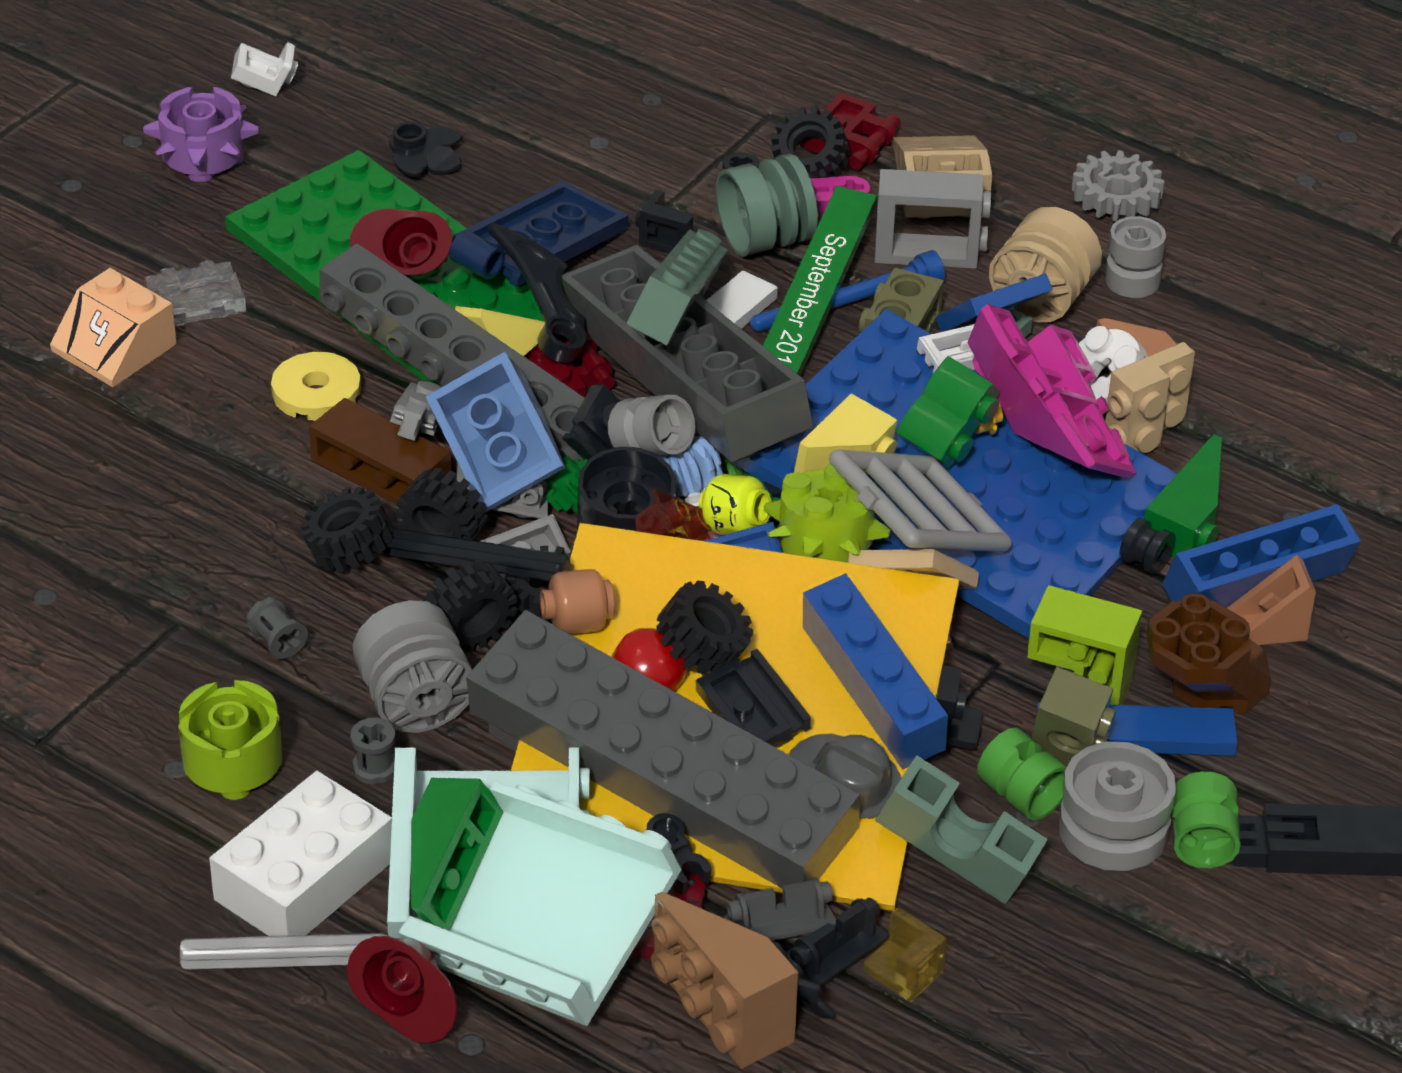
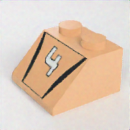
(114, 327)

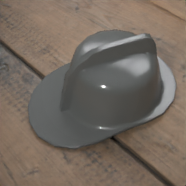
(855, 763)

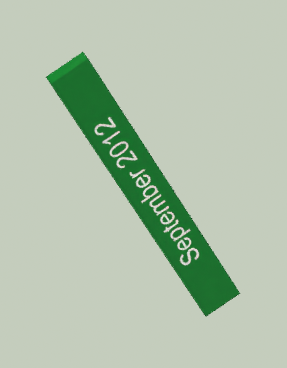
(819, 277)

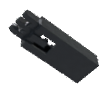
(1322, 839)

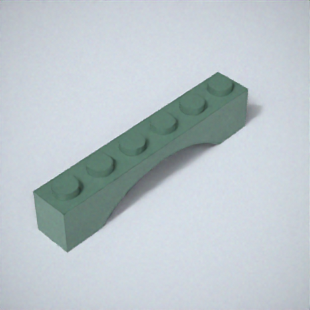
(676, 284)

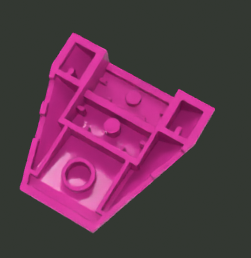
(1047, 391)

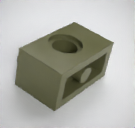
(1073, 715)

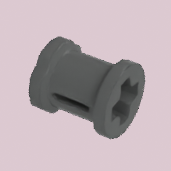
(277, 628)
(373, 752)

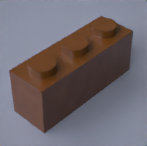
(370, 452)

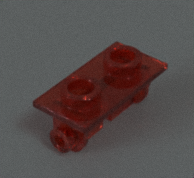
(673, 518)

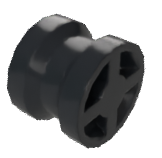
(1147, 546)

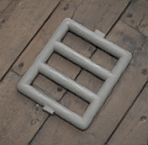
(911, 470)

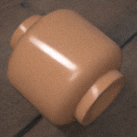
(578, 601)

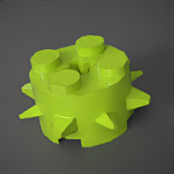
(823, 517)

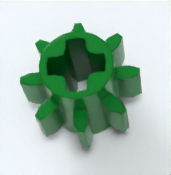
(564, 485)

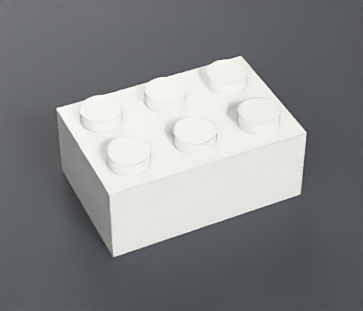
(302, 858)

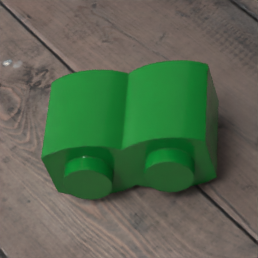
(949, 412)

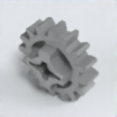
(1119, 185)

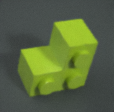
(1088, 637)

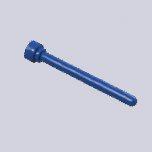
(926, 263)

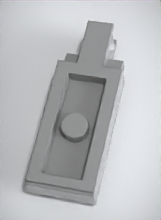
(414, 411)

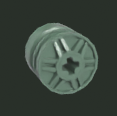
(766, 204)

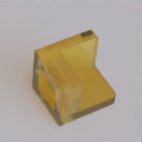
(909, 957)

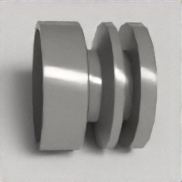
(413, 666)

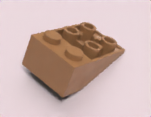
(726, 979)

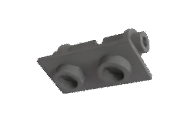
(800, 913)

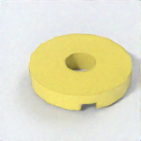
(295, 376)

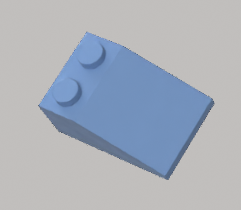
(496, 430)

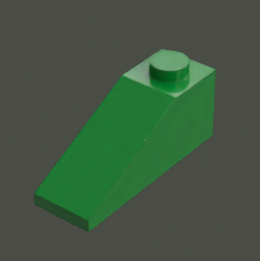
(1190, 500)
(448, 844)

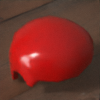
(645, 653)

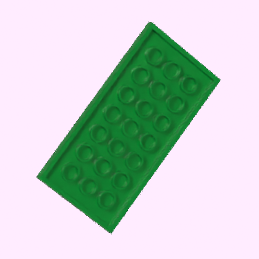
(312, 224)

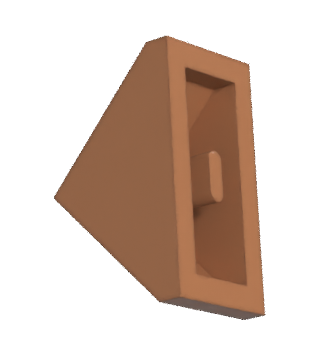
(1279, 605)

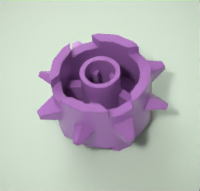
(201, 132)

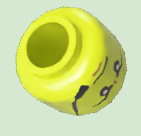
(734, 503)

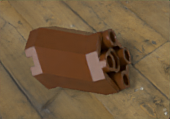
(1208, 654)

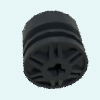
(620, 485)

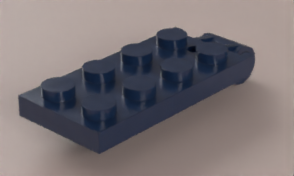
(556, 218)

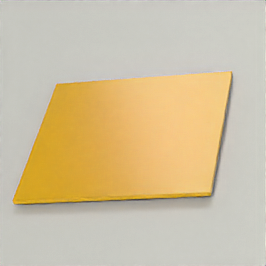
(770, 586)

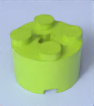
(230, 738)

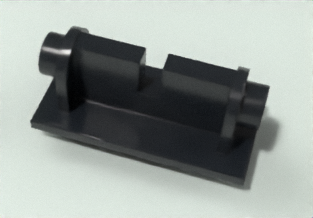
(838, 947)

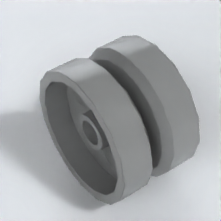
(1117, 806)

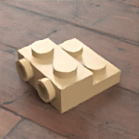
(1150, 396)

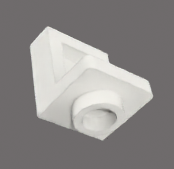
(263, 70)

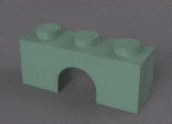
(986, 854)

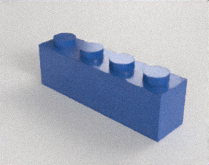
(1240, 562)
(874, 671)

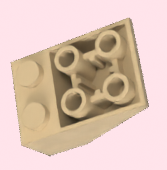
(942, 154)

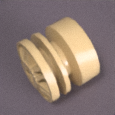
(1054, 244)

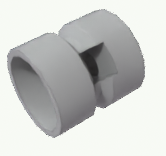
(1135, 256)
(652, 423)

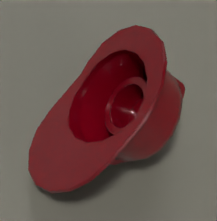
(405, 239)
(403, 987)

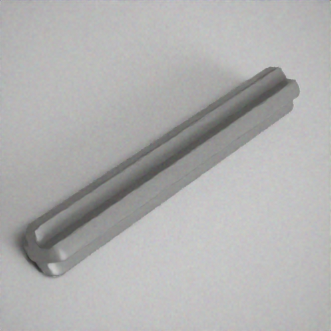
(269, 951)

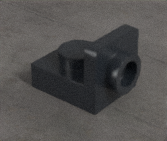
(661, 226)
(963, 721)

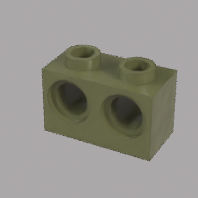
(909, 296)

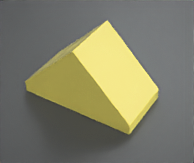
(512, 330)

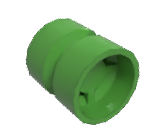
(1023, 773)
(1206, 820)

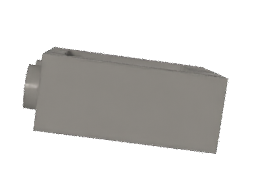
(936, 190)

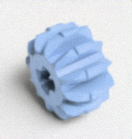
(695, 466)

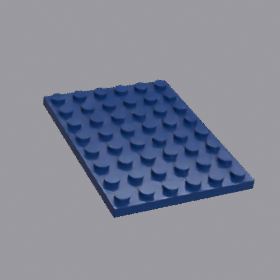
(1058, 513)

